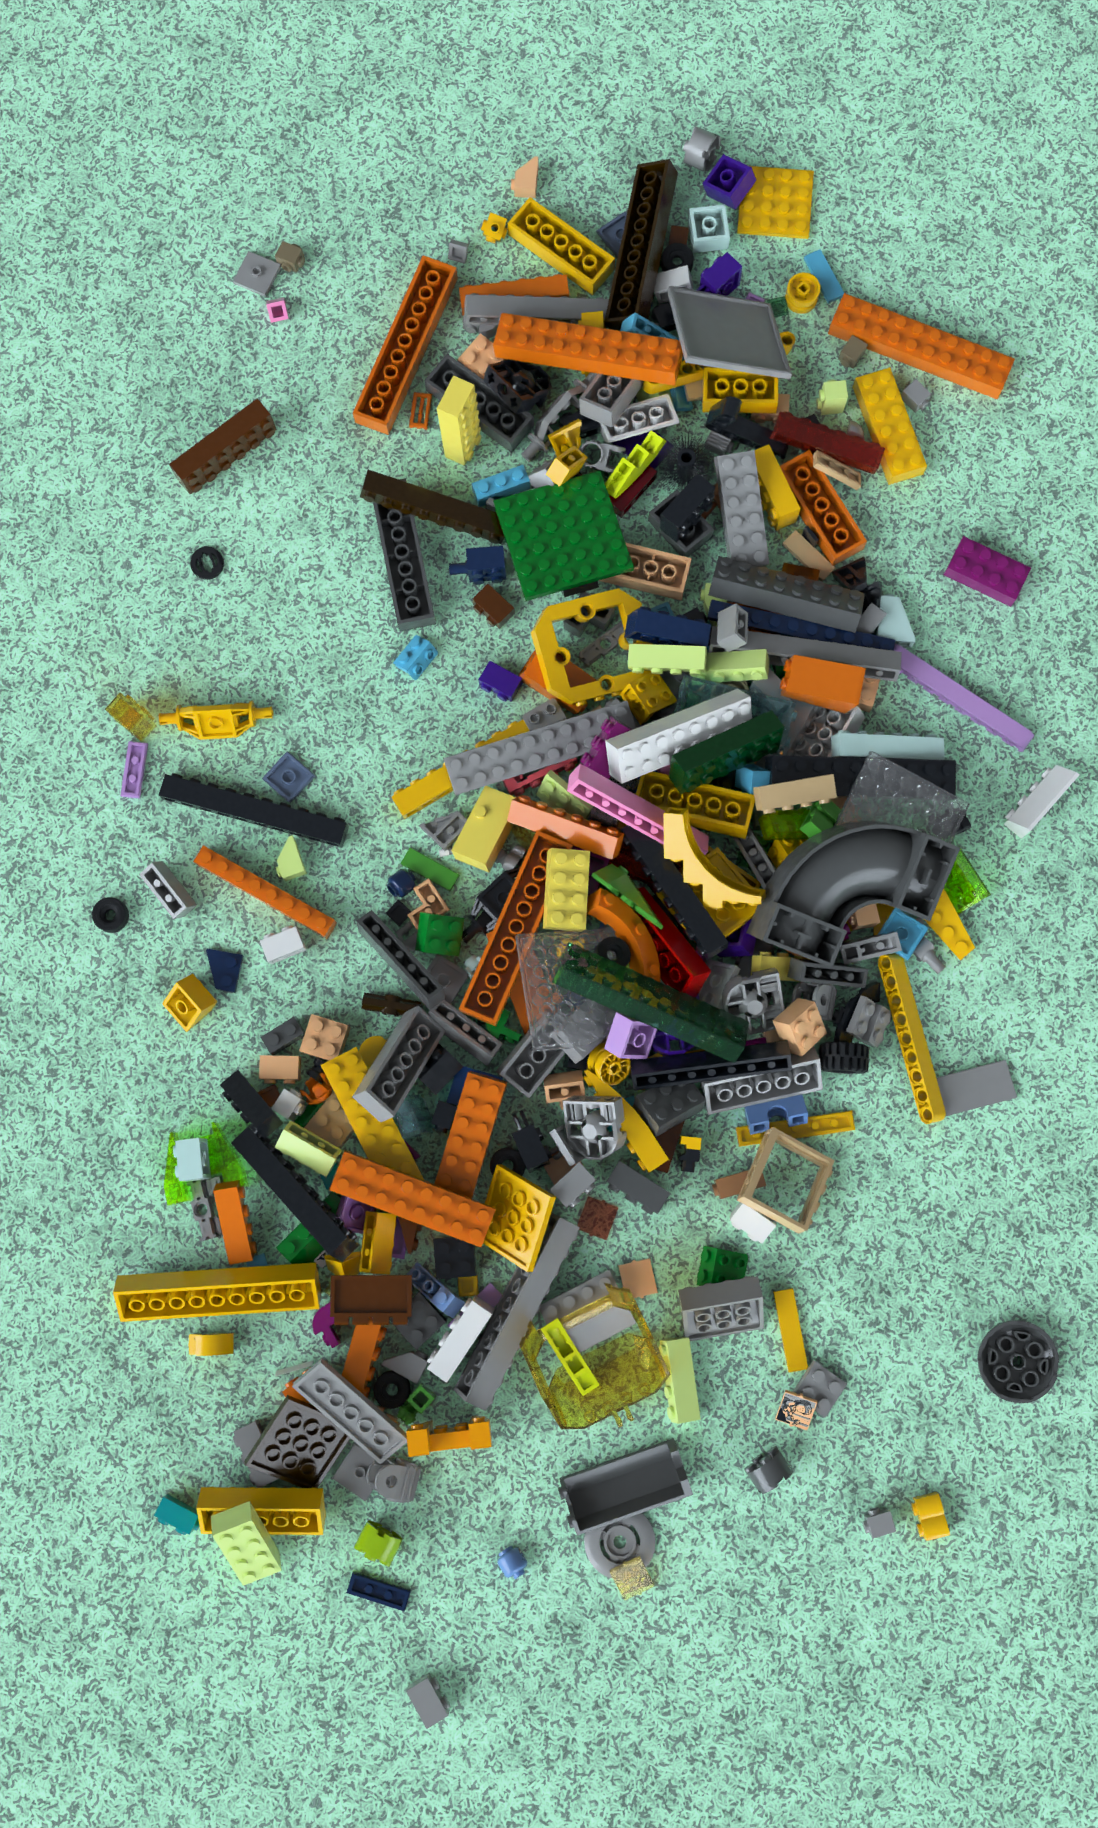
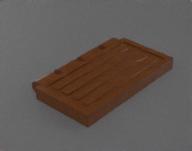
(371, 1297)

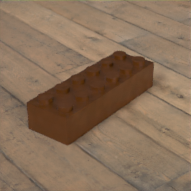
(223, 447)

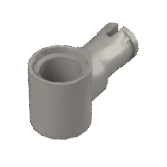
(925, 953)

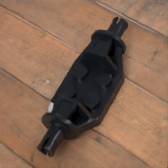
(492, 903)

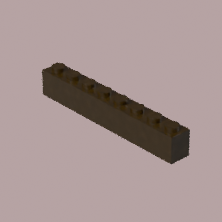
(431, 506)

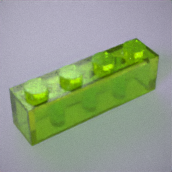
(783, 824)

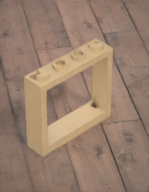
(818, 1188)

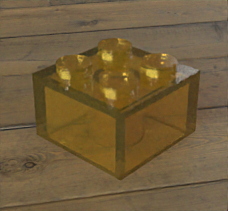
(131, 716)

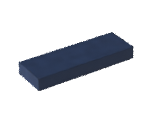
(378, 1591)

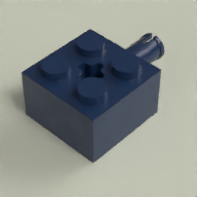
(482, 565)

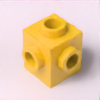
(494, 221)

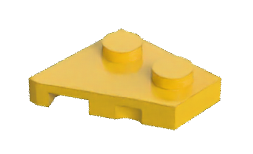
(566, 437)

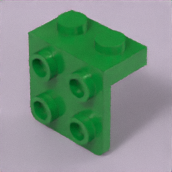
(721, 1265)

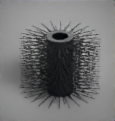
(685, 462)

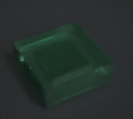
(779, 306)

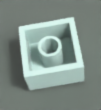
(708, 228)
(192, 1159)

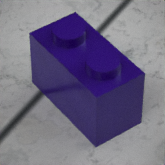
(500, 681)

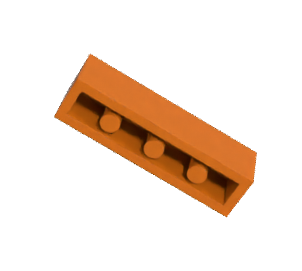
(234, 1222)

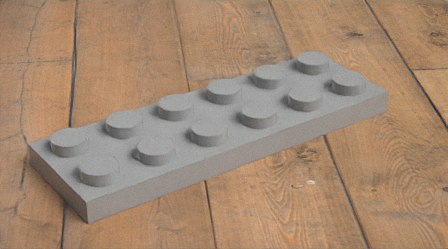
(350, 1411)

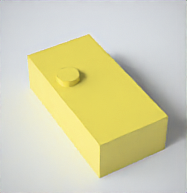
(484, 830)

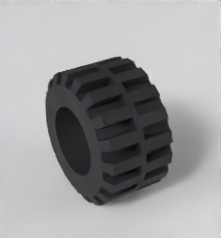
(844, 1057)

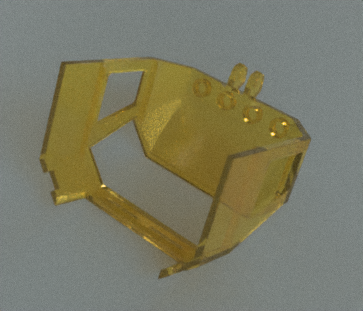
(624, 1368)

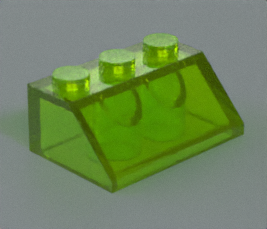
(964, 885)

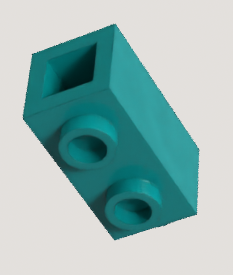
(177, 1514)

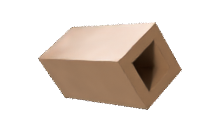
(732, 1184)

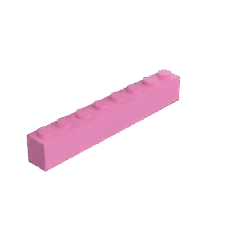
(623, 804)

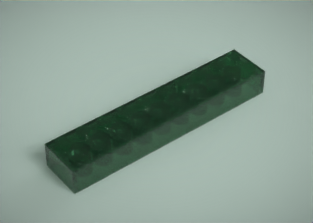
(651, 1002)

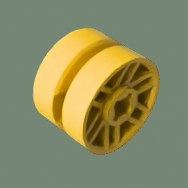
(802, 293)
(608, 1066)

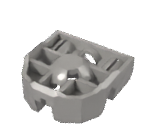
(764, 981)
(586, 1140)

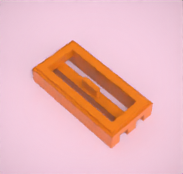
(418, 425)

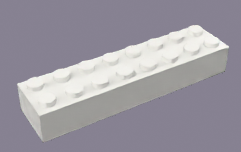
(655, 743)

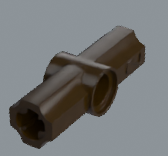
(388, 1004)

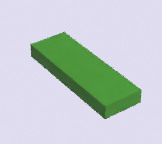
(430, 869)

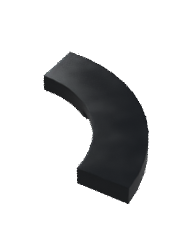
(871, 991)

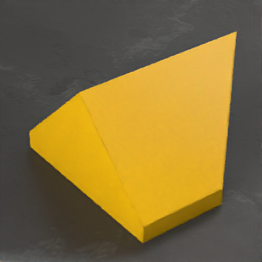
(349, 1266)

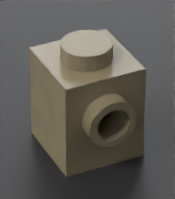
(290, 257)

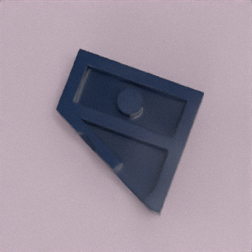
(225, 969)

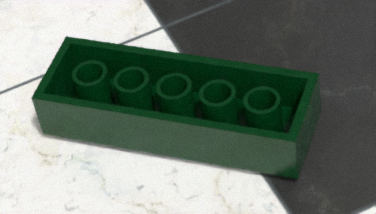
(726, 752)

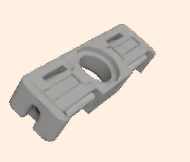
(594, 650)

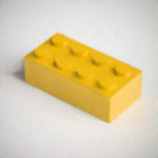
(755, 391)
(775, 491)

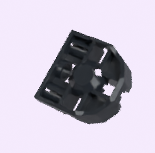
(521, 384)

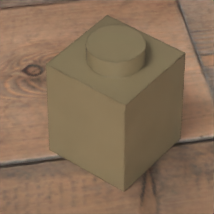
(852, 352)

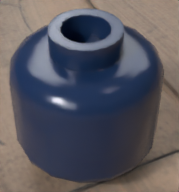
(401, 883)

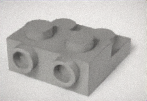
(869, 1022)

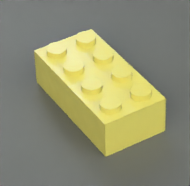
(566, 889)

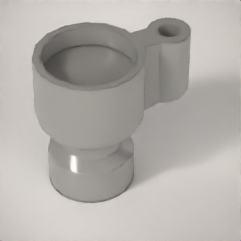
(511, 859)

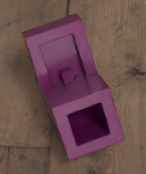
(322, 1323)

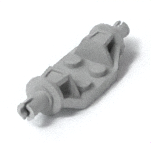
(550, 416)

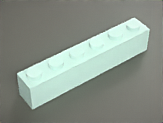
(888, 746)

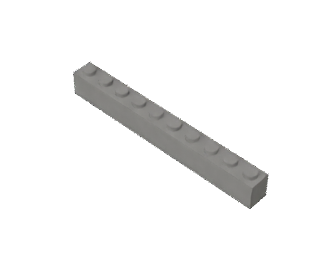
(878, 662)

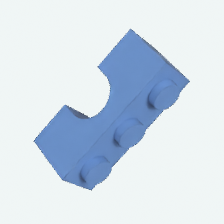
(790, 1108)

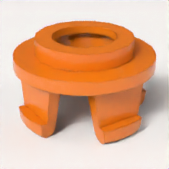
(318, 1091)

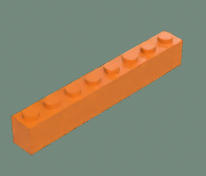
(265, 892)

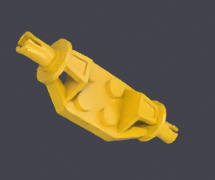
(216, 720)

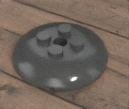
(1037, 1367)

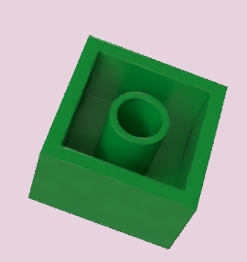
(439, 934)

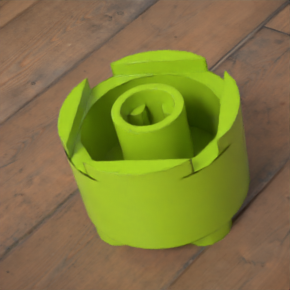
(378, 1543)

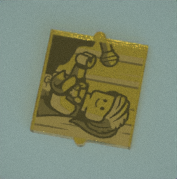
(632, 1578)

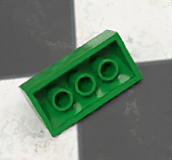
(300, 1245)

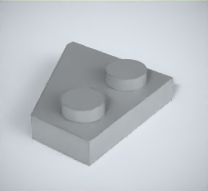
(445, 829)

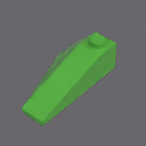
(620, 884)

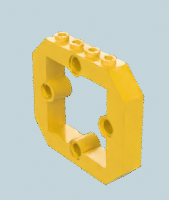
(547, 646)

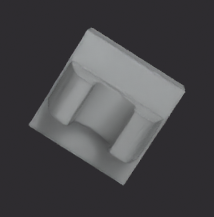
(458, 251)

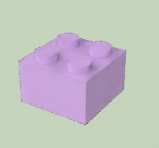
(629, 1038)

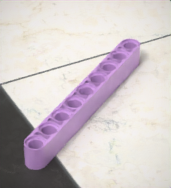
(964, 700)

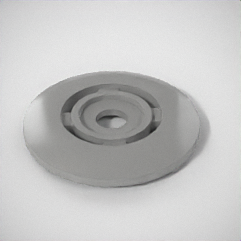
(628, 1552)

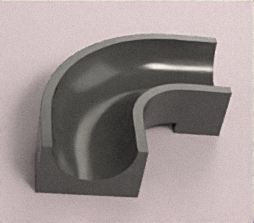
(843, 872)

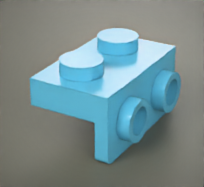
(416, 657)

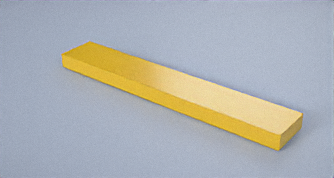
(816, 1126)

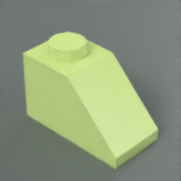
(290, 861)

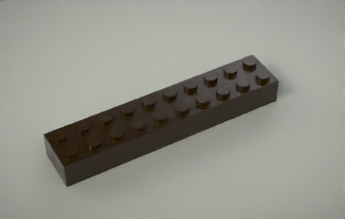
(642, 242)

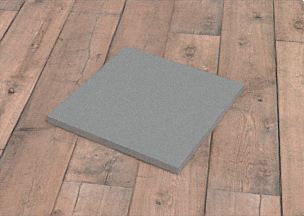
(728, 333)

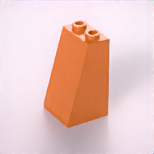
(533, 677)
(822, 683)

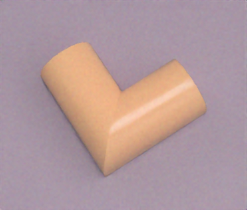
(431, 902)

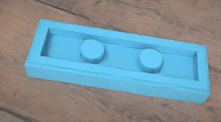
(822, 271)

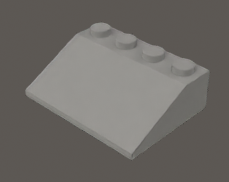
(722, 1308)
(597, 1328)

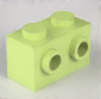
(832, 397)

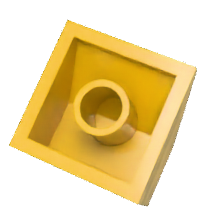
(189, 1002)

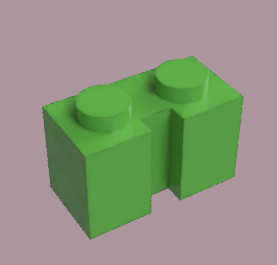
(820, 818)

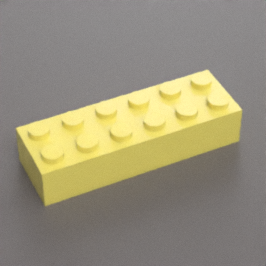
(459, 420)

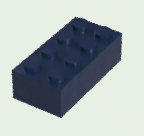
(666, 629)

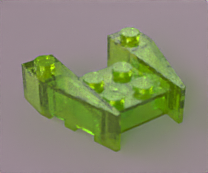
(222, 1160)

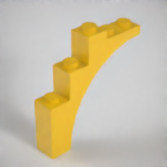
(697, 869)

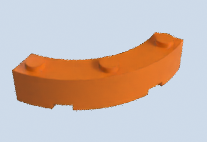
(628, 927)

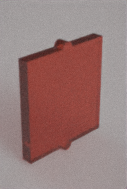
(597, 1218)

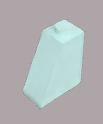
(895, 623)

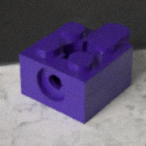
(722, 276)

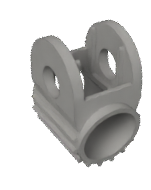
(606, 449)
(822, 994)
(394, 1479)

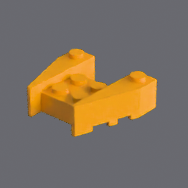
(424, 1440)

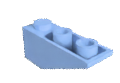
(435, 1290)

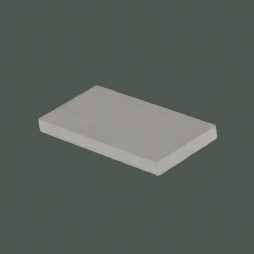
(976, 1087)

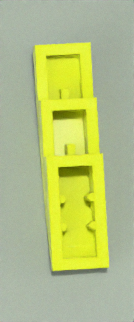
(631, 468)
(570, 1356)

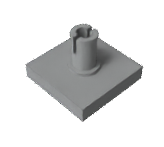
(564, 1146)

